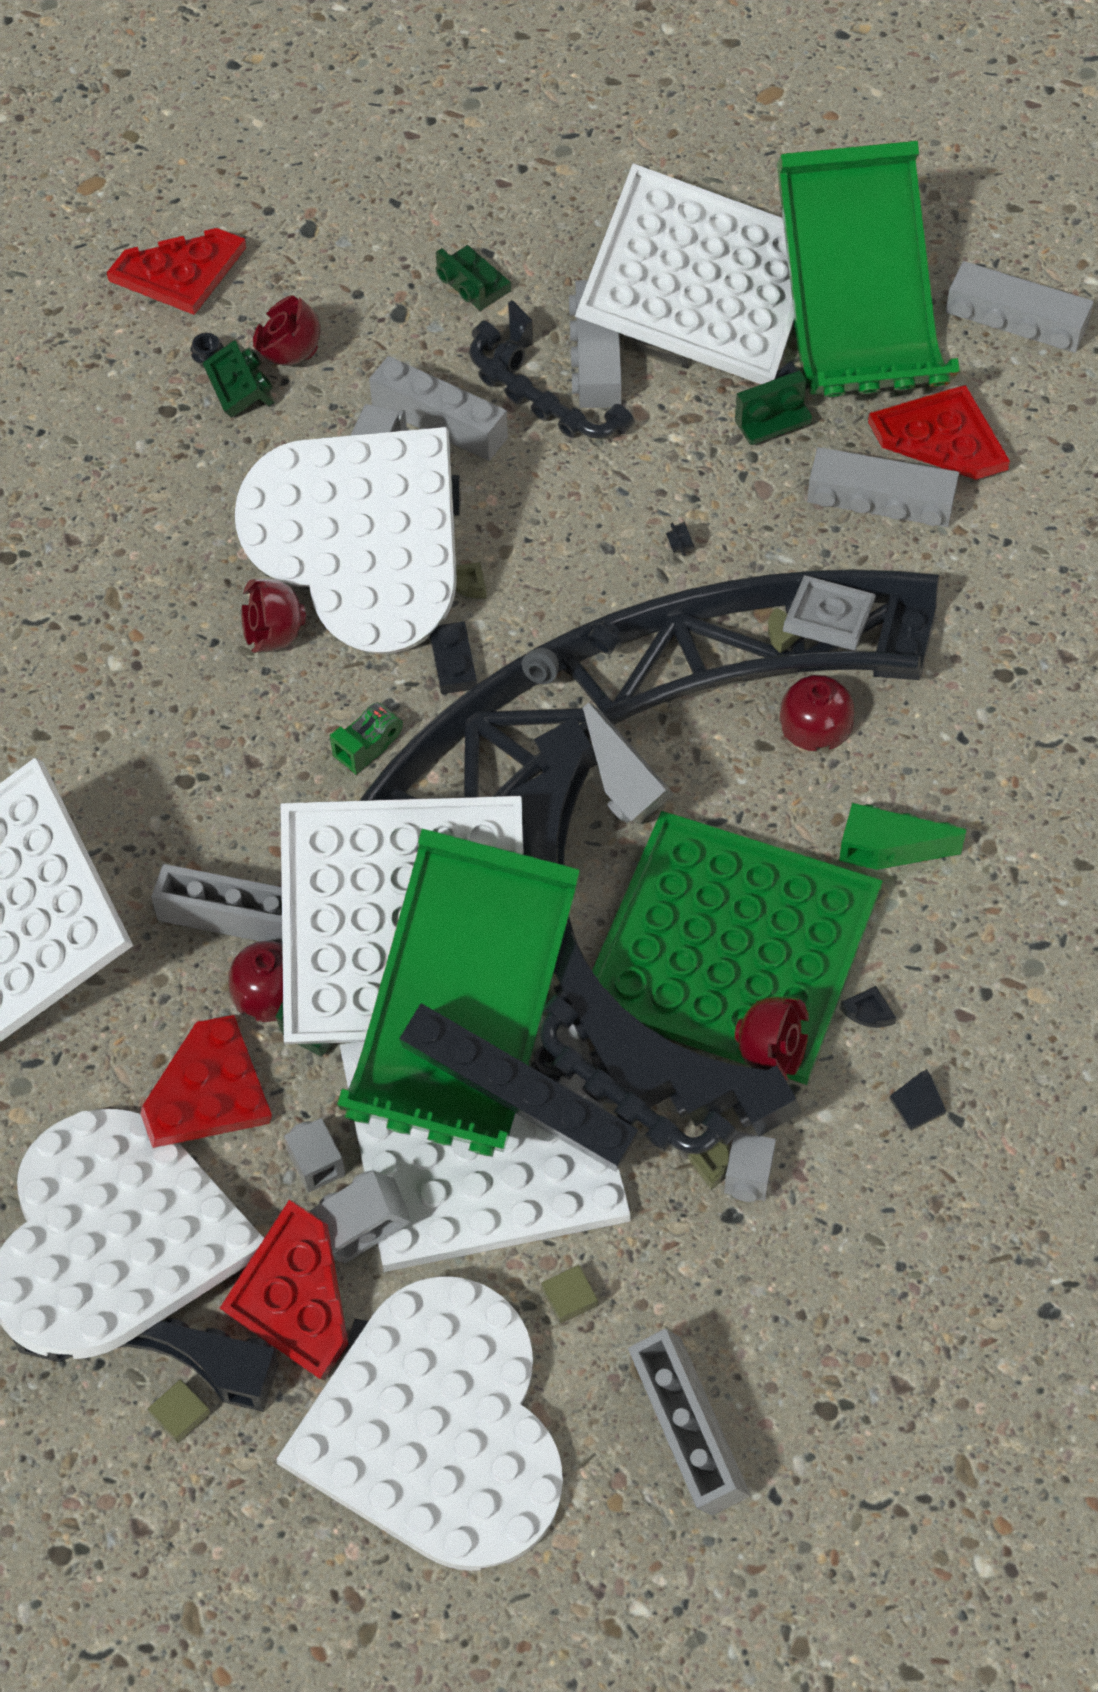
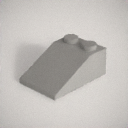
(625, 775)

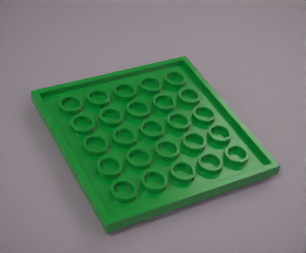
(729, 924)

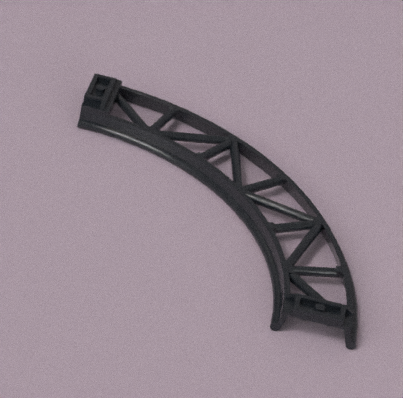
(899, 655)

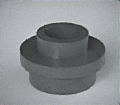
(540, 665)

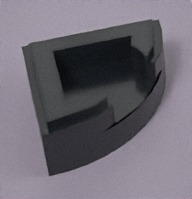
(869, 1009)

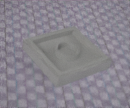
(829, 613)

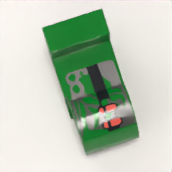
(365, 737)

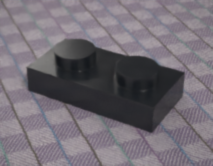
(453, 658)

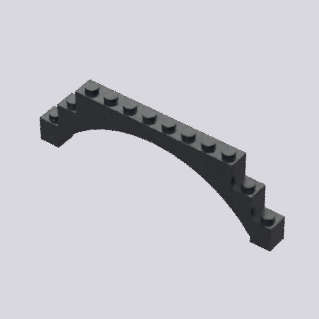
(624, 1046)

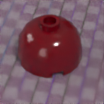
(289, 333)
(272, 615)
(817, 713)
(257, 980)
(773, 1034)

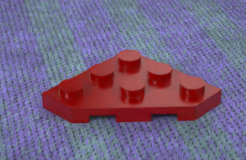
(179, 269)
(943, 432)
(206, 1088)
(293, 1292)

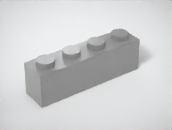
(1019, 306)
(596, 358)
(437, 404)
(882, 487)
(218, 903)
(689, 1422)

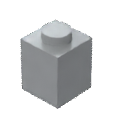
(314, 1154)
(749, 1167)

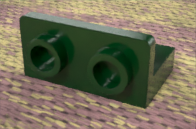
(471, 277)
(237, 378)
(772, 408)

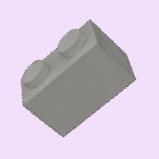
(362, 1214)

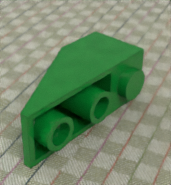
(892, 839)

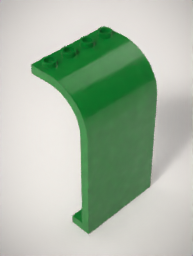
(860, 270)
(479, 950)

